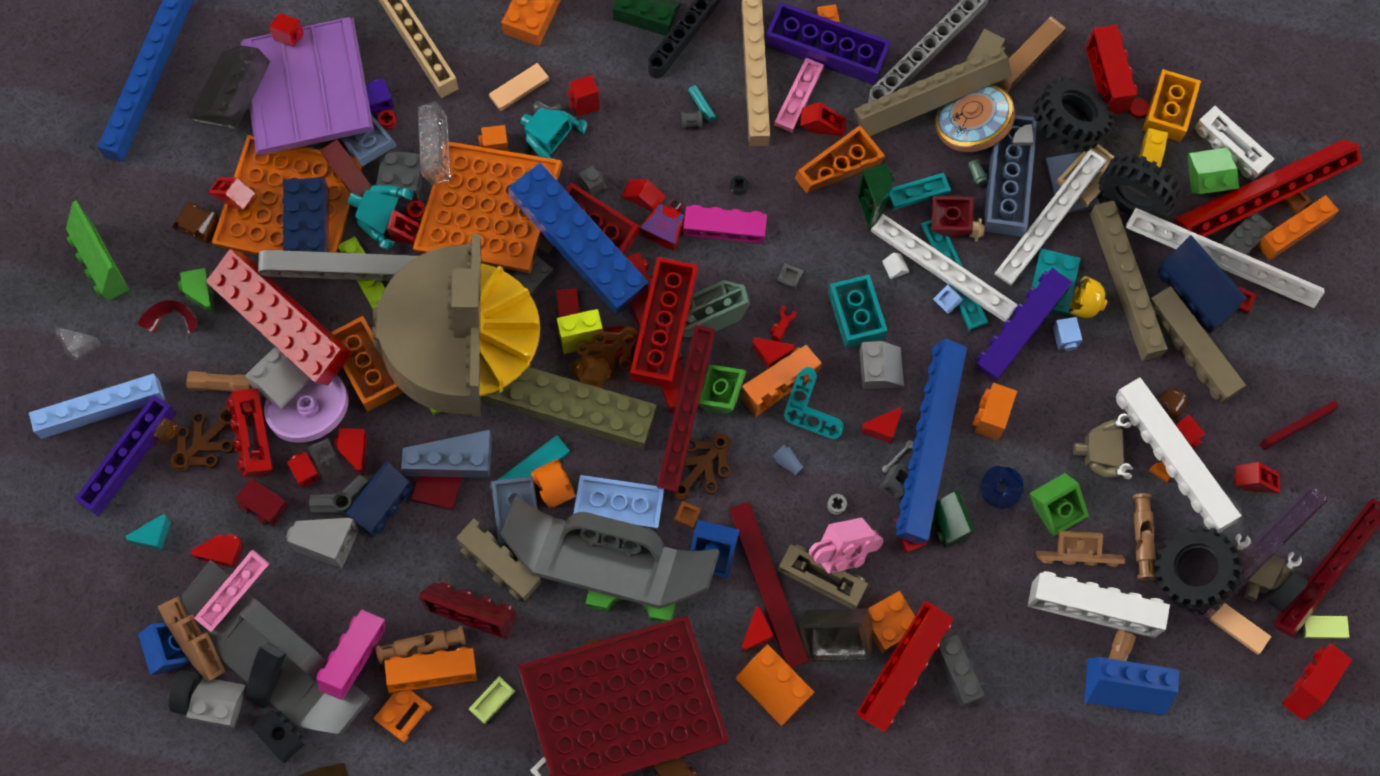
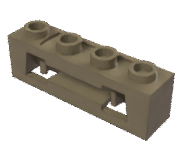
(846, 595)

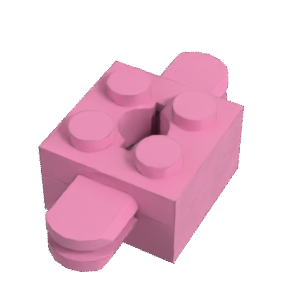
(845, 545)

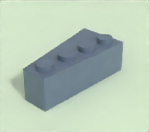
(450, 457)

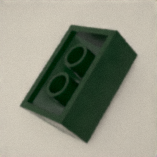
(647, 14)
(874, 192)

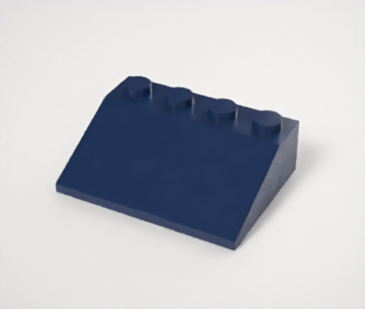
(1201, 284)

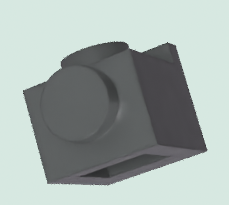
(592, 181)
(894, 487)

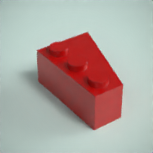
(1317, 682)

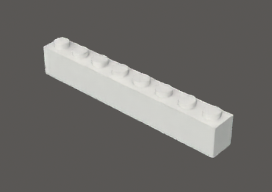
(1177, 456)

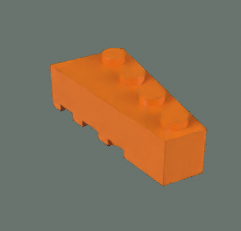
(841, 160)
(777, 381)

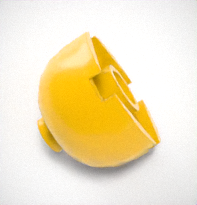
(1088, 299)

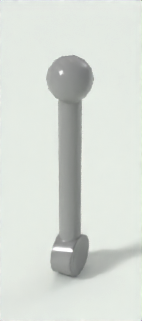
(886, 468)

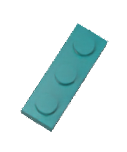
(918, 191)

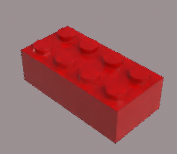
(1111, 68)

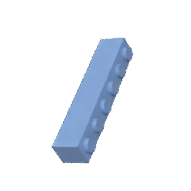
(95, 406)

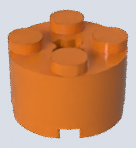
(554, 483)

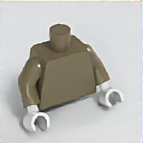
(1105, 449)
(1270, 575)

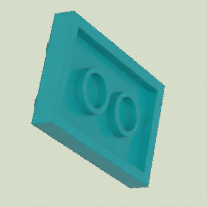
(1064, 264)

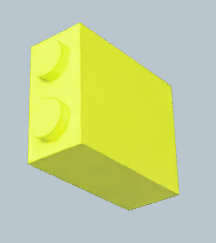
(578, 328)

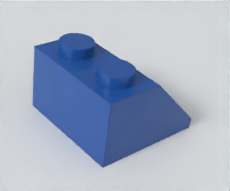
(714, 536)
(161, 649)

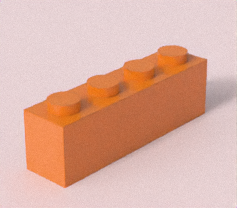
(1297, 227)
(430, 670)

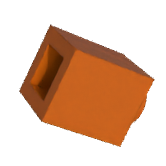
(494, 138)

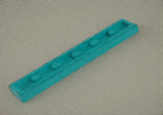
(971, 312)

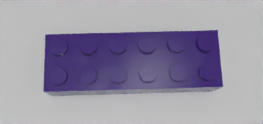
(827, 43)

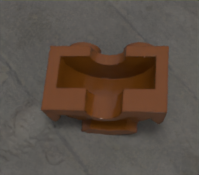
(196, 222)

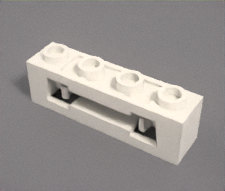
(1236, 141)

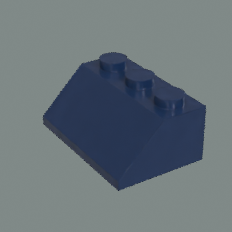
(379, 500)

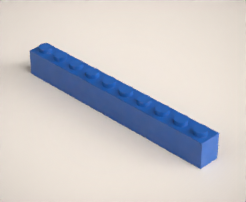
(143, 78)
(931, 442)

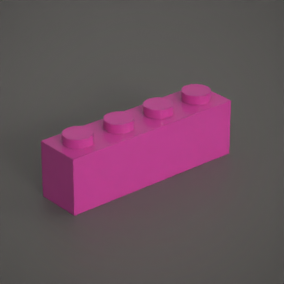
(725, 224)
(351, 654)

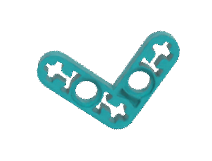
(801, 408)

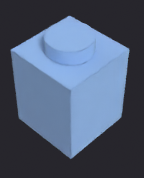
(1067, 334)

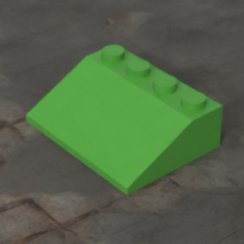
(94, 254)

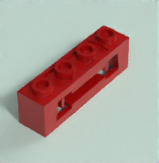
(255, 466)

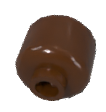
(1173, 402)

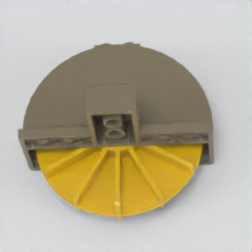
(455, 328)

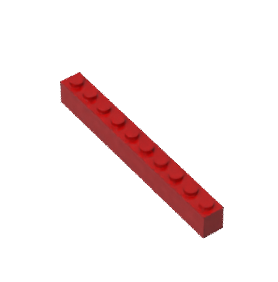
(1271, 188)

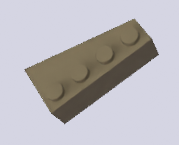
(497, 561)

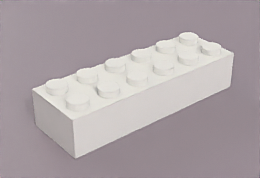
(1098, 604)

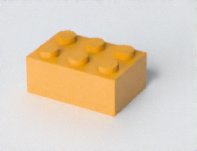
(1172, 104)

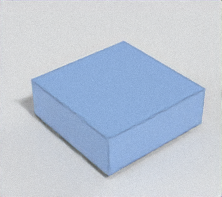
(948, 299)

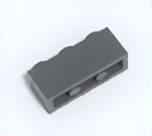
(959, 671)

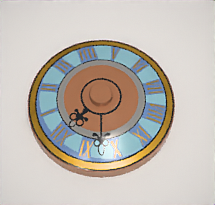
(976, 119)

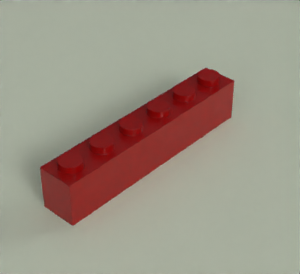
(905, 666)

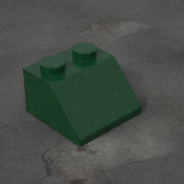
(951, 520)

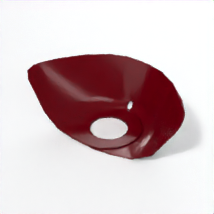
(152, 317)

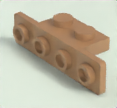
(1080, 547)

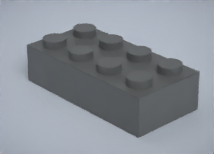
(1248, 234)
(539, 275)

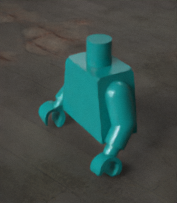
(548, 129)
(376, 209)

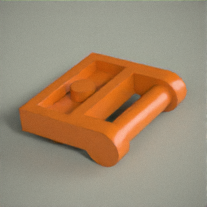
(396, 709)

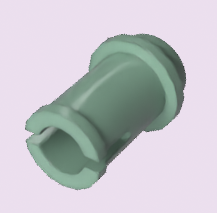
(977, 171)

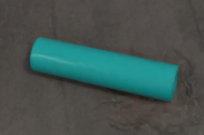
(701, 103)

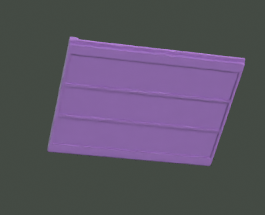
(310, 89)

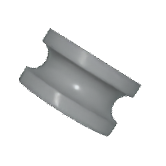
(835, 511)

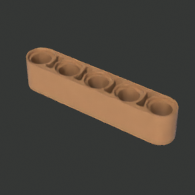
(1032, 51)

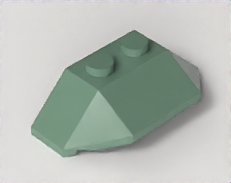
(717, 306)

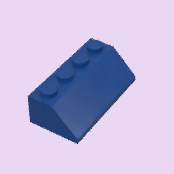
(1130, 685)

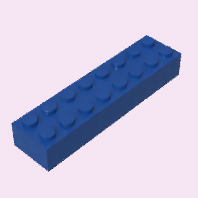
(578, 238)

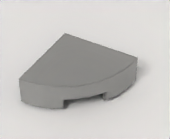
(1023, 136)

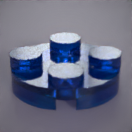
(1002, 475)

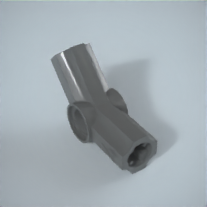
(329, 502)

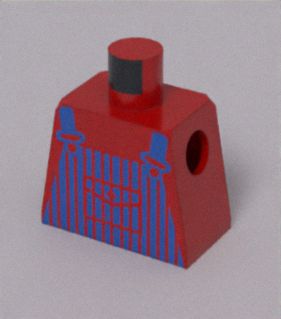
(664, 225)

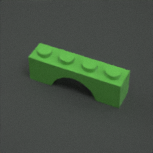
(604, 602)

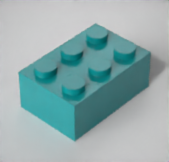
(857, 311)

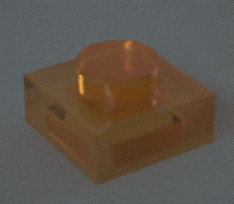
(166, 430)

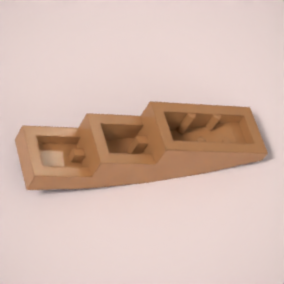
(190, 639)

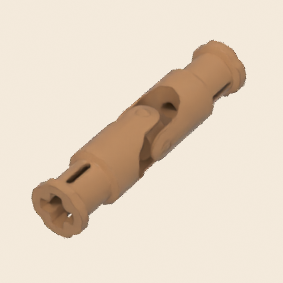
(1145, 540)
(405, 647)

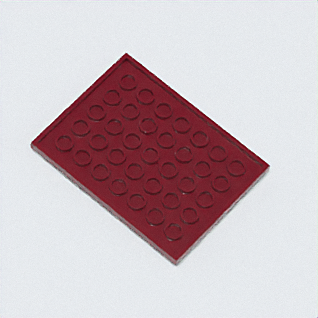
(623, 702)

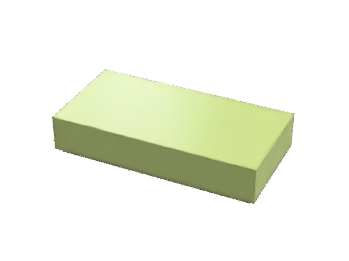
(1326, 627)
(492, 700)

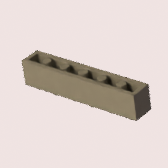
(1196, 346)

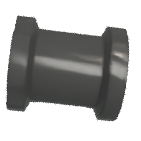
(691, 119)

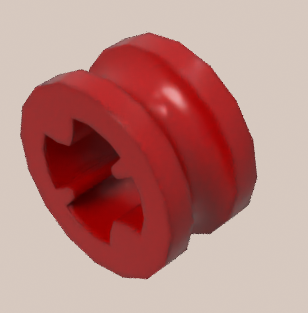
(392, 122)
(411, 205)

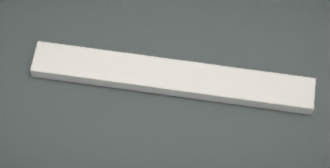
(1050, 217)
(944, 268)

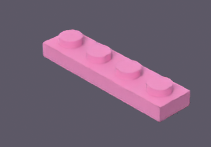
(799, 95)
(231, 590)

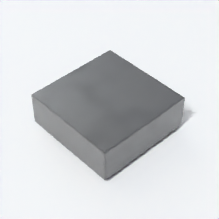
(789, 276)

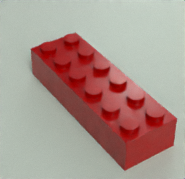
(664, 323)

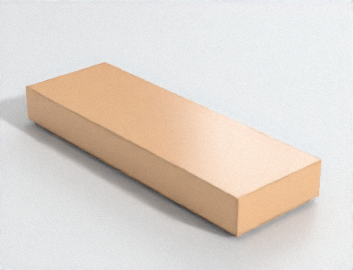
(518, 87)
(1240, 628)

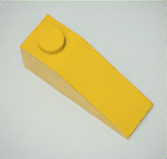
(1154, 145)

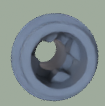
(788, 460)

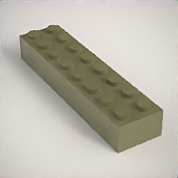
(578, 407)

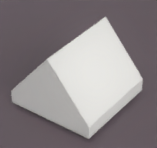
(895, 265)

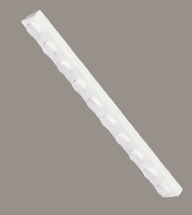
(1228, 259)

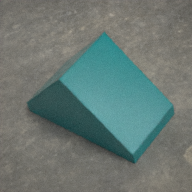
(151, 534)

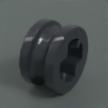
(738, 191)

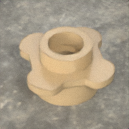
(978, 229)

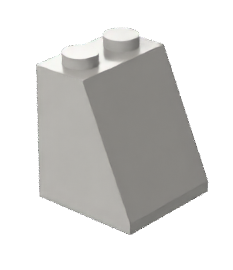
(324, 539)

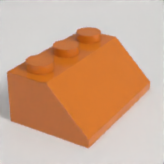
(774, 685)

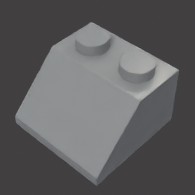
(881, 365)
(277, 378)
(216, 703)

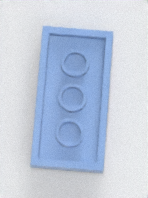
(620, 500)

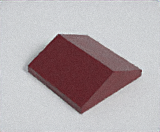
(952, 215)

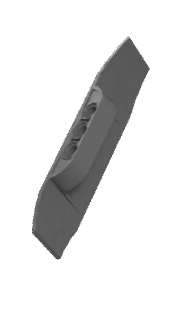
(606, 556)
(253, 625)

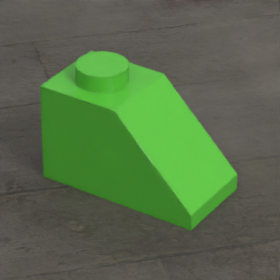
(196, 288)

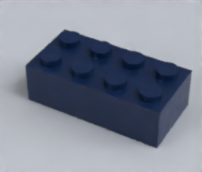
(306, 215)

